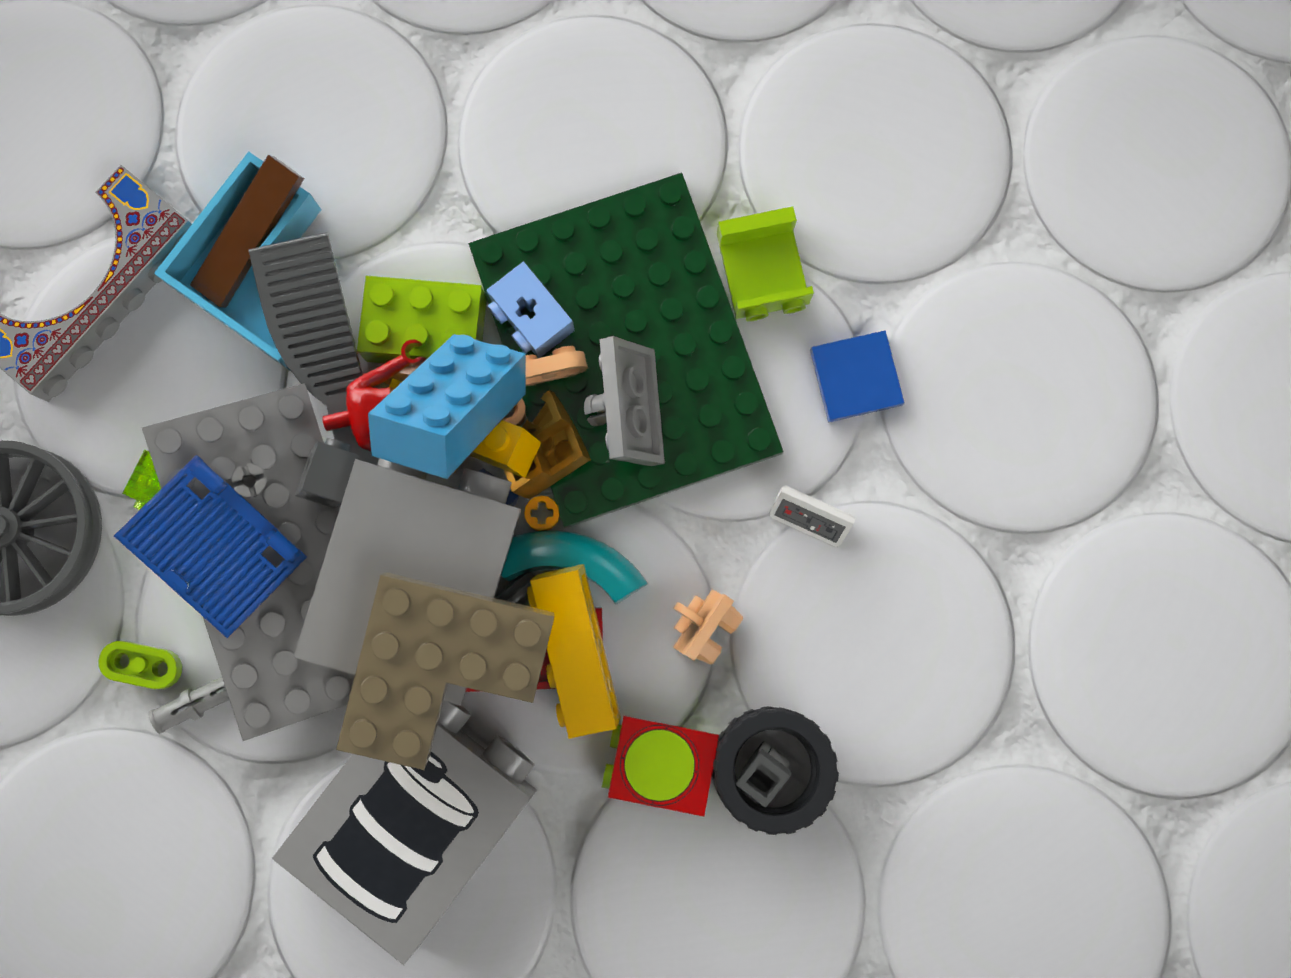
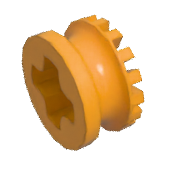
(533, 504)

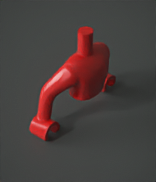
(363, 397)

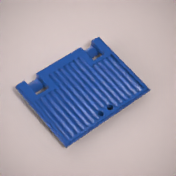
(210, 546)

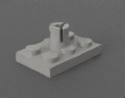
(628, 402)

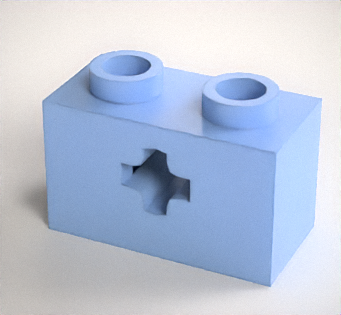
(521, 290)

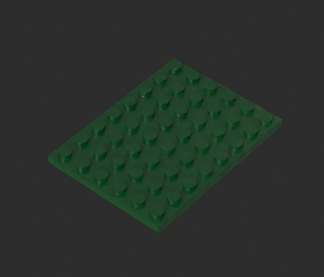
(647, 276)

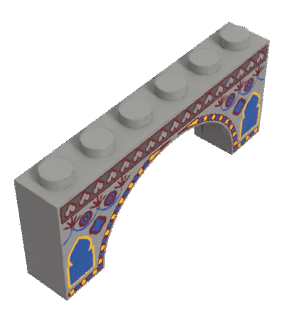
(49, 351)

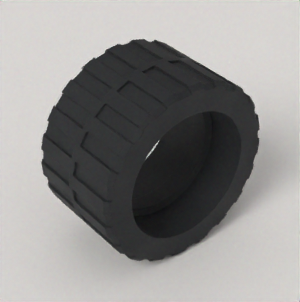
(811, 802)

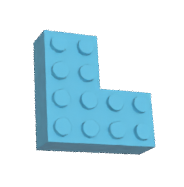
(180, 267)

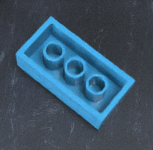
(447, 405)

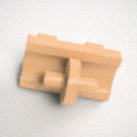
(700, 622)

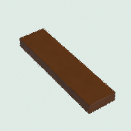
(246, 229)

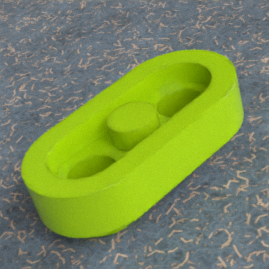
(142, 665)

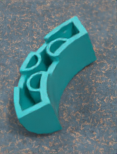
(566, 549)

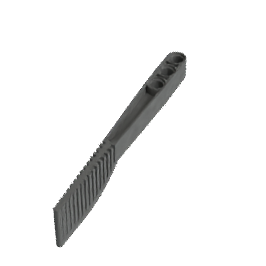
(310, 321)

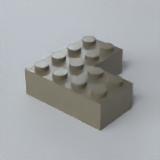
(421, 642)

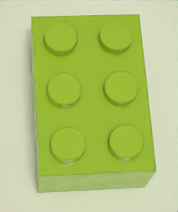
(417, 310)

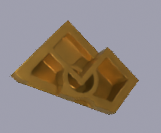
(559, 450)

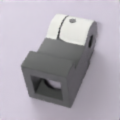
(764, 774)

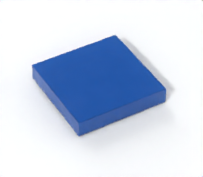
(856, 376)

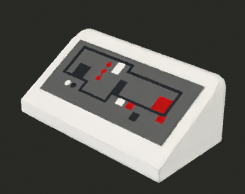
(811, 516)

